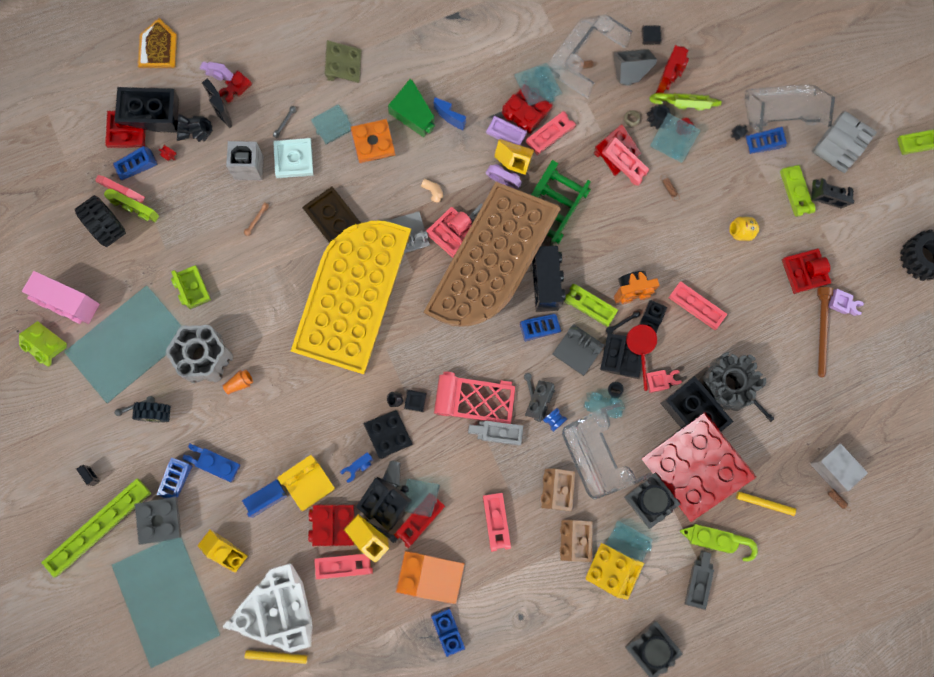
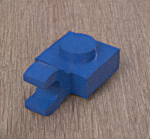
(360, 464)

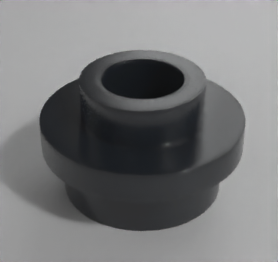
(738, 131)

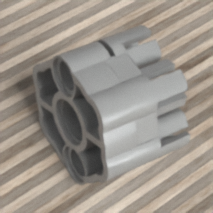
(844, 141)
(210, 364)

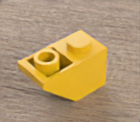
(513, 156)
(367, 538)
(222, 551)

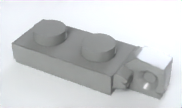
(497, 432)

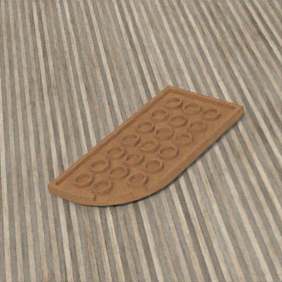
(492, 257)

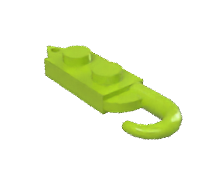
(682, 101)
(719, 540)

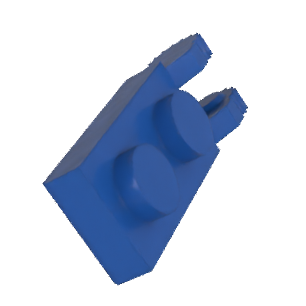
(213, 463)

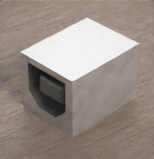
(244, 160)
(838, 468)

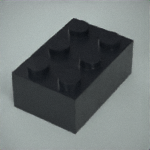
(548, 279)
(693, 400)

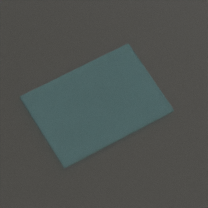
(124, 344)
(165, 601)

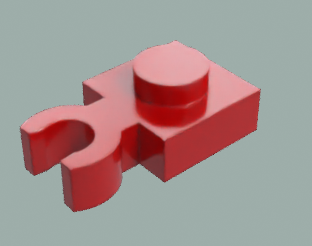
(237, 85)

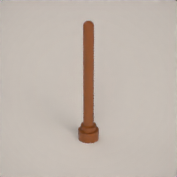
(824, 295)

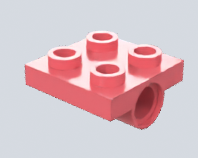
(450, 230)

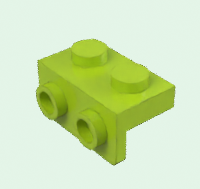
(191, 287)
(41, 343)

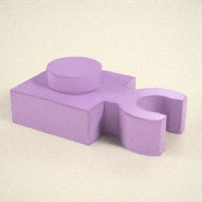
(216, 70)
(843, 303)

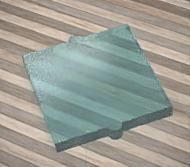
(331, 124)
(422, 496)

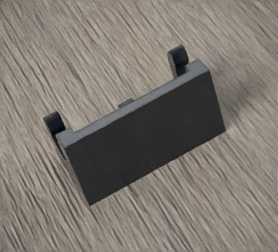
(831, 194)

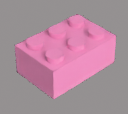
(60, 298)

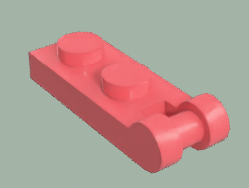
(550, 133)
(625, 161)
(496, 521)
(342, 566)

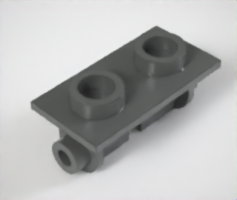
(542, 395)

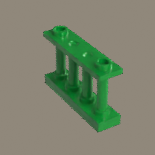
(543, 188)

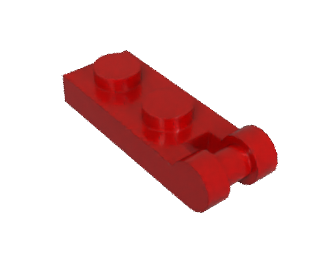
(417, 524)

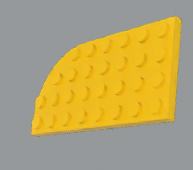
(351, 294)

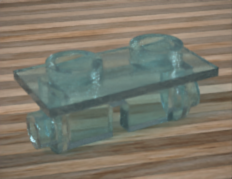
(597, 401)

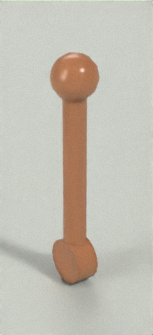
(247, 232)

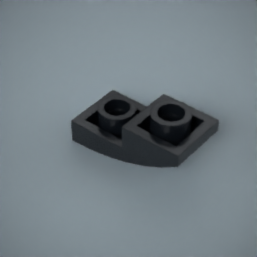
(653, 315)

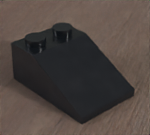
(147, 108)

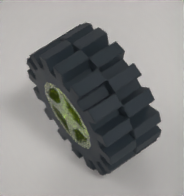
(151, 412)

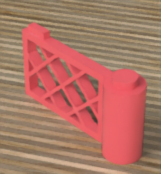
(449, 395)

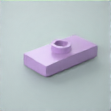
(506, 131)

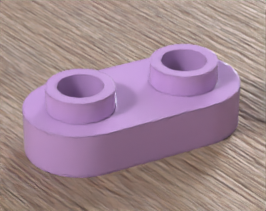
(501, 176)

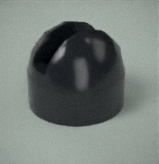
(617, 387)
(391, 401)

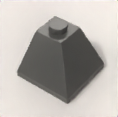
(632, 65)

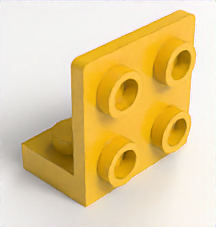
(306, 482)
(614, 571)

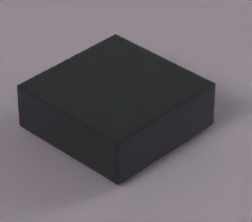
(651, 35)
(415, 401)
(88, 475)

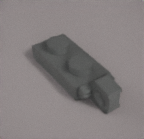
(700, 582)

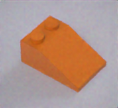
(430, 577)

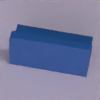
(264, 498)

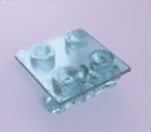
(538, 84)
(675, 138)
(629, 541)

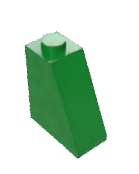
(412, 109)

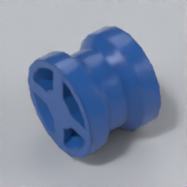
(555, 419)

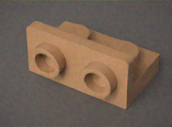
(558, 489)
(576, 541)

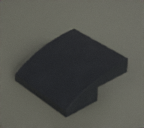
(217, 103)
(619, 358)
(383, 503)

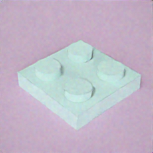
(293, 158)

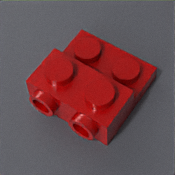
(674, 68)
(522, 114)
(330, 525)

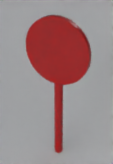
(642, 341)

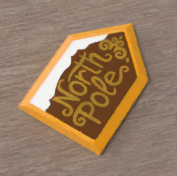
(157, 46)

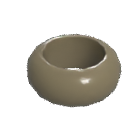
(629, 123)

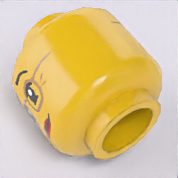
(744, 228)

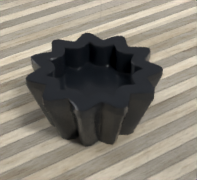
(657, 115)
(182, 128)
(200, 128)

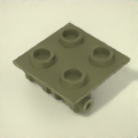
(342, 62)

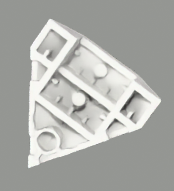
(276, 611)

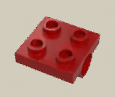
(122, 135)
(807, 271)

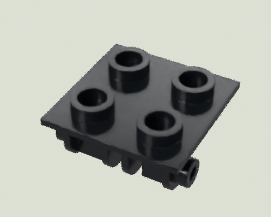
(387, 434)

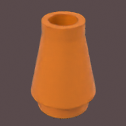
(239, 381)

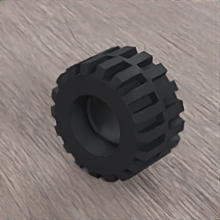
(100, 221)
(913, 255)

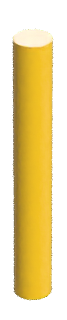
(766, 503)
(273, 656)

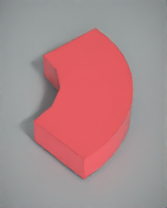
(119, 188)

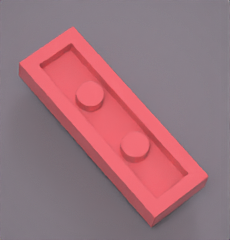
(697, 305)

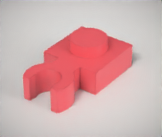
(660, 381)

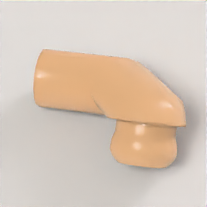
(435, 189)

